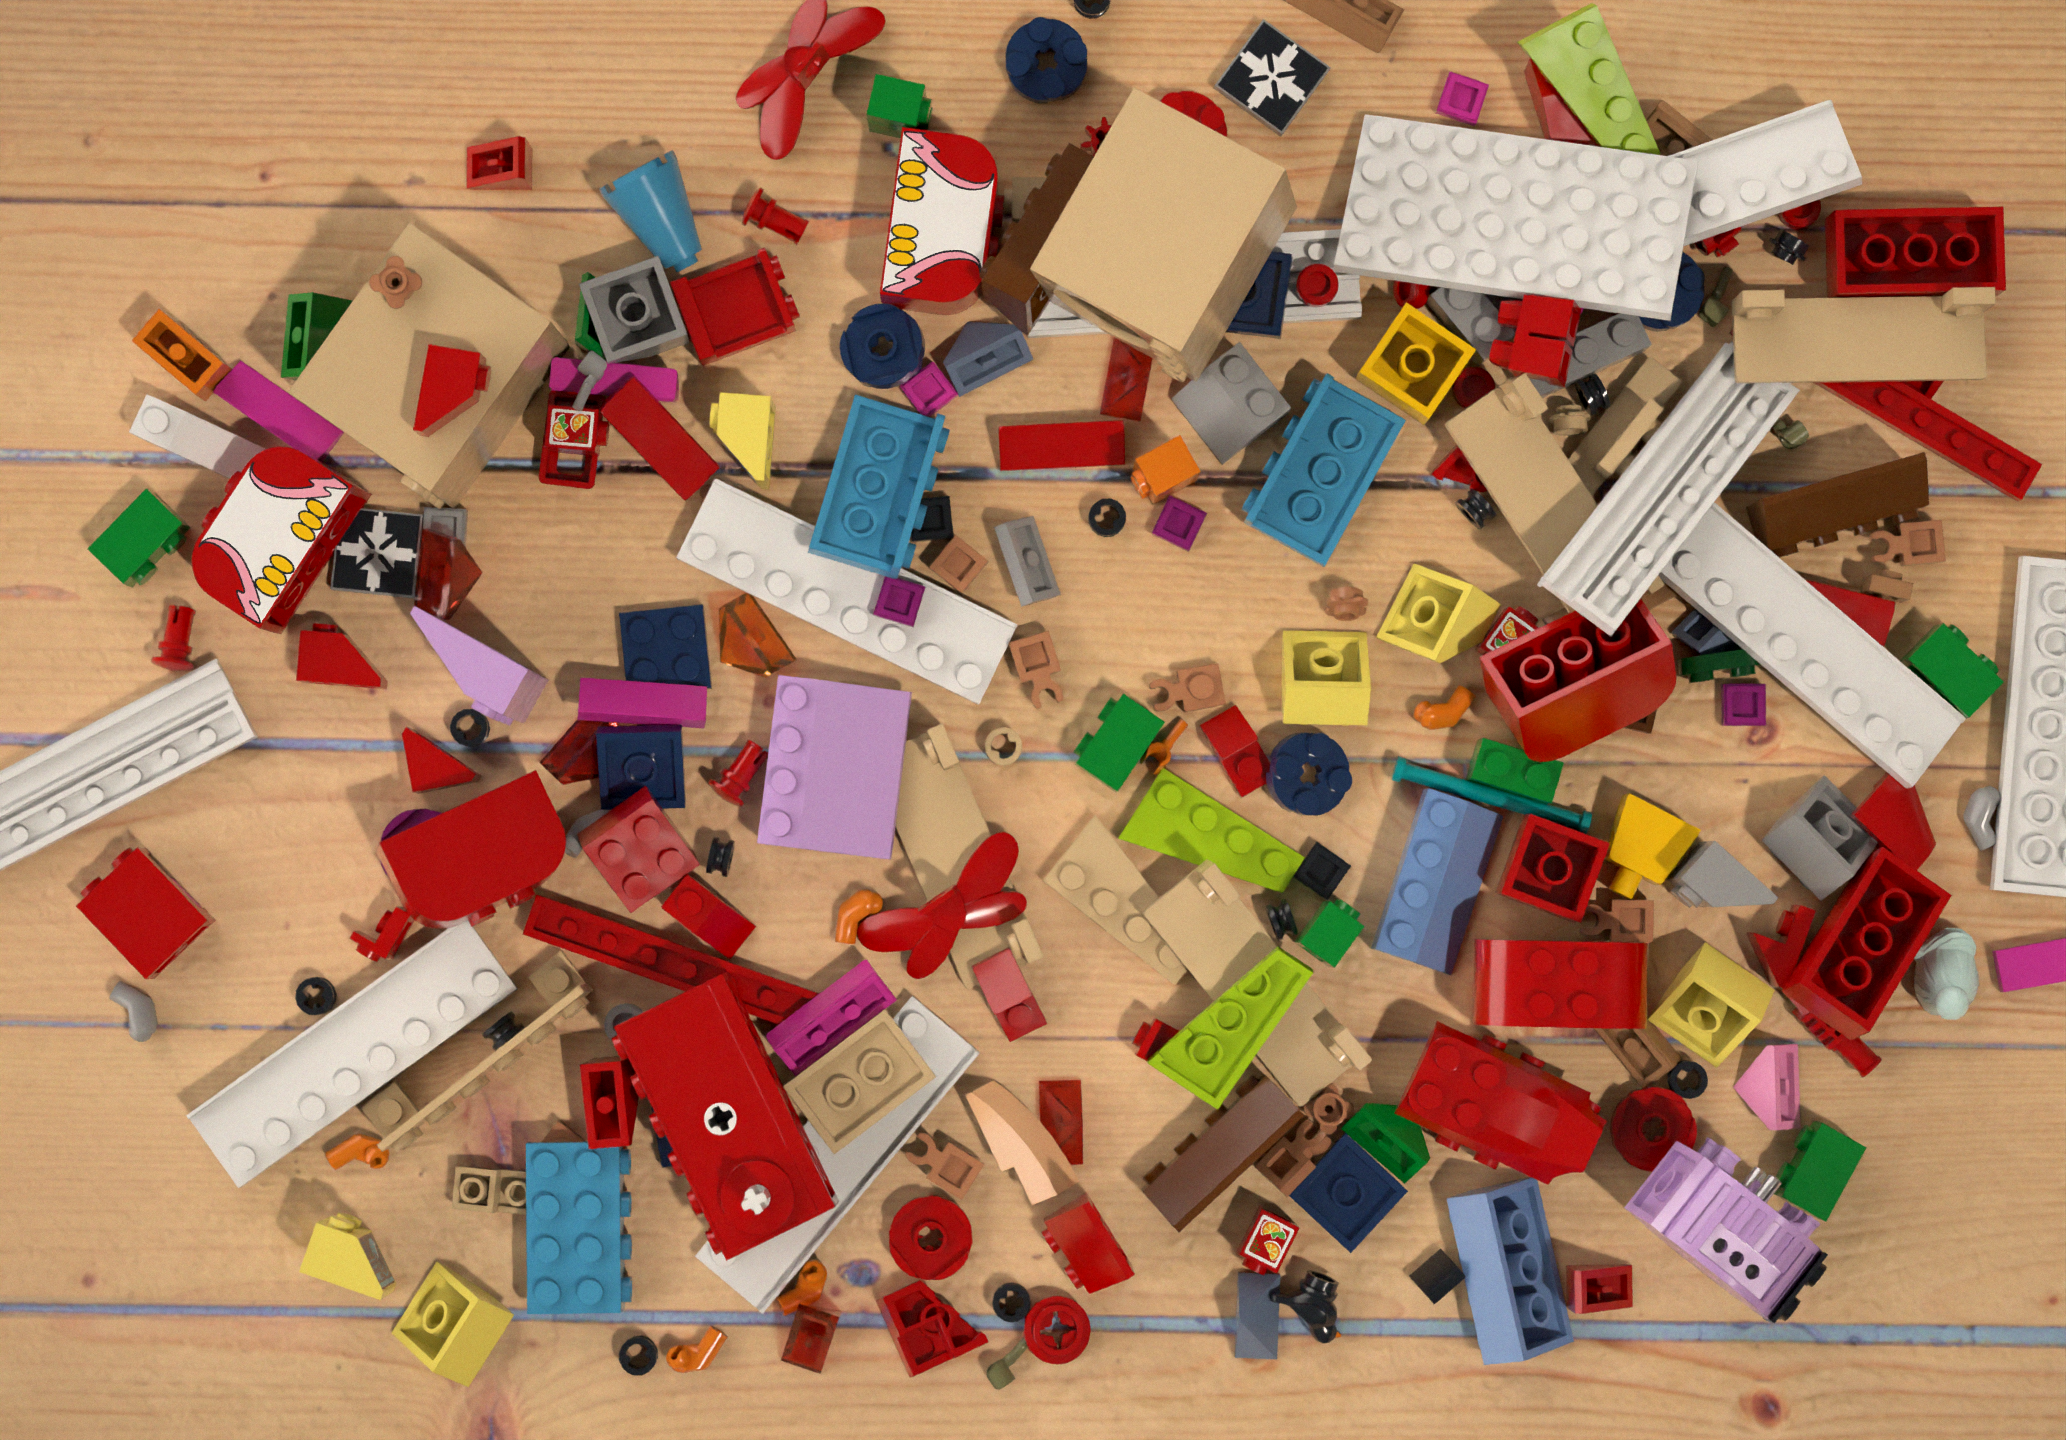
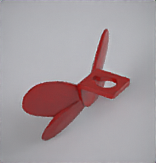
(785, 79)
(967, 905)

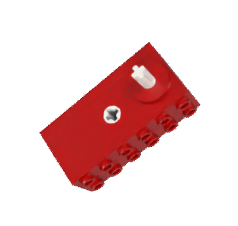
(742, 1177)

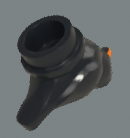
(1314, 1305)

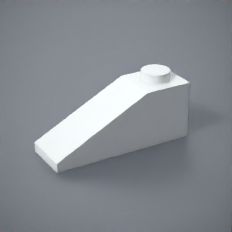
(192, 437)

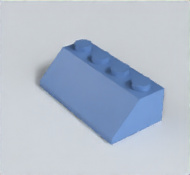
(1437, 881)
(1510, 1271)

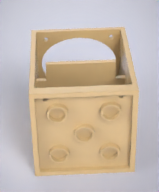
(1165, 235)
(375, 359)

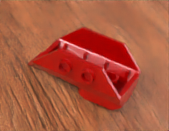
(1500, 1106)

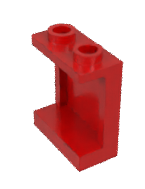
(736, 307)
(143, 912)

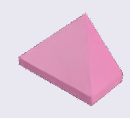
(1773, 1087)

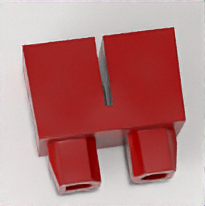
(1541, 338)

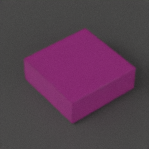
(1179, 523)
(899, 601)
(1743, 704)

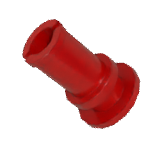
(773, 217)
(176, 640)
(739, 774)

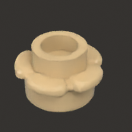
(1569, 420)

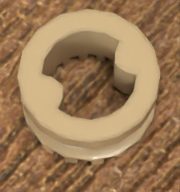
(1012, 737)

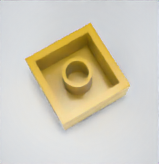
(1415, 363)

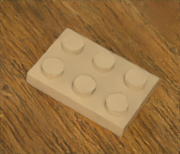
(859, 1081)

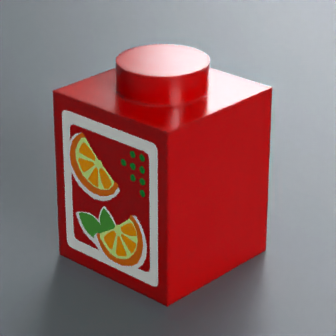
(575, 431)
(1508, 627)
(1267, 1241)

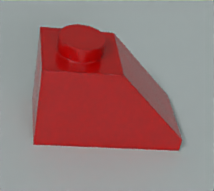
(449, 386)
(335, 660)
(708, 916)
(609, 1101)

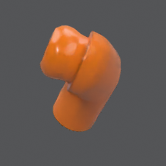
(360, 1148)
(696, 1356)

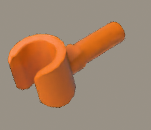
(1161, 750)

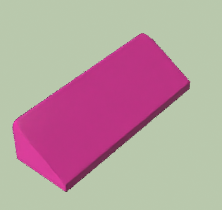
(661, 382)
(278, 412)
(642, 702)
(830, 1017)

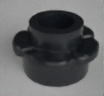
(1789, 247)

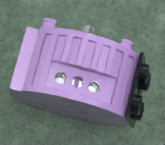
(1730, 1228)

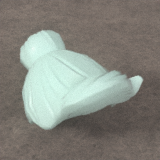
(1946, 973)

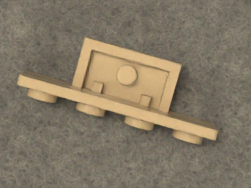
(1623, 424)

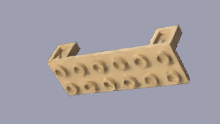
(1860, 337)
(1525, 470)
(940, 833)
(1218, 946)
(400, 1118)

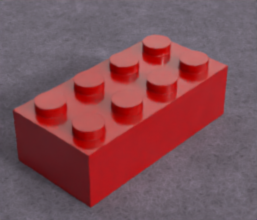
(1914, 251)
(1866, 944)

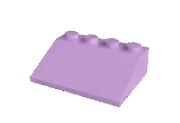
(495, 682)
(834, 767)

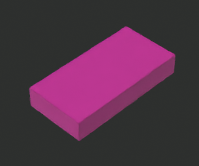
(2031, 965)

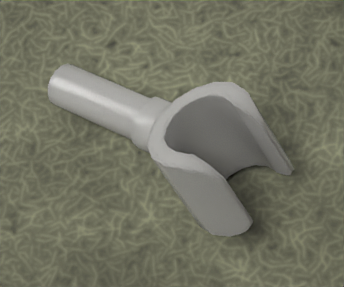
(593, 368)

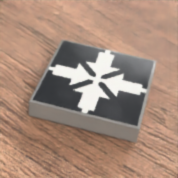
(1272, 77)
(379, 554)

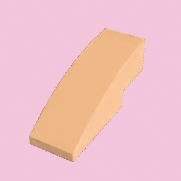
(1021, 1142)

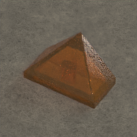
(750, 638)

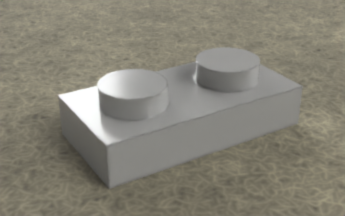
(1027, 561)

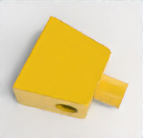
(1645, 844)

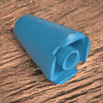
(657, 211)

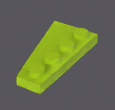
(1589, 76)
(1196, 828)
(1228, 1034)

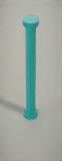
(1490, 795)

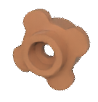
(395, 294)
(1346, 603)
(1329, 1121)

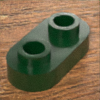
(1701, 667)

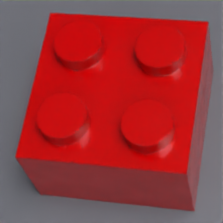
(638, 849)
(1552, 868)

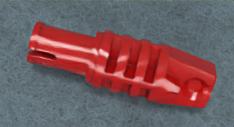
(1854, 1050)

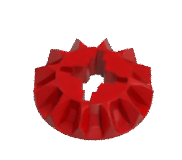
(1070, 1344)

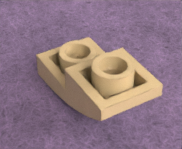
(489, 1190)

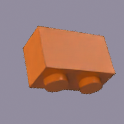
(181, 354)
(1164, 470)

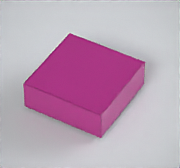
(1462, 99)
(929, 390)

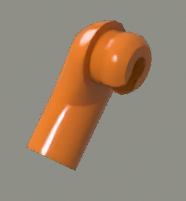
(1444, 714)
(852, 911)
(807, 1289)

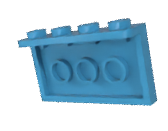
(1322, 469)
(878, 487)
(577, 1228)

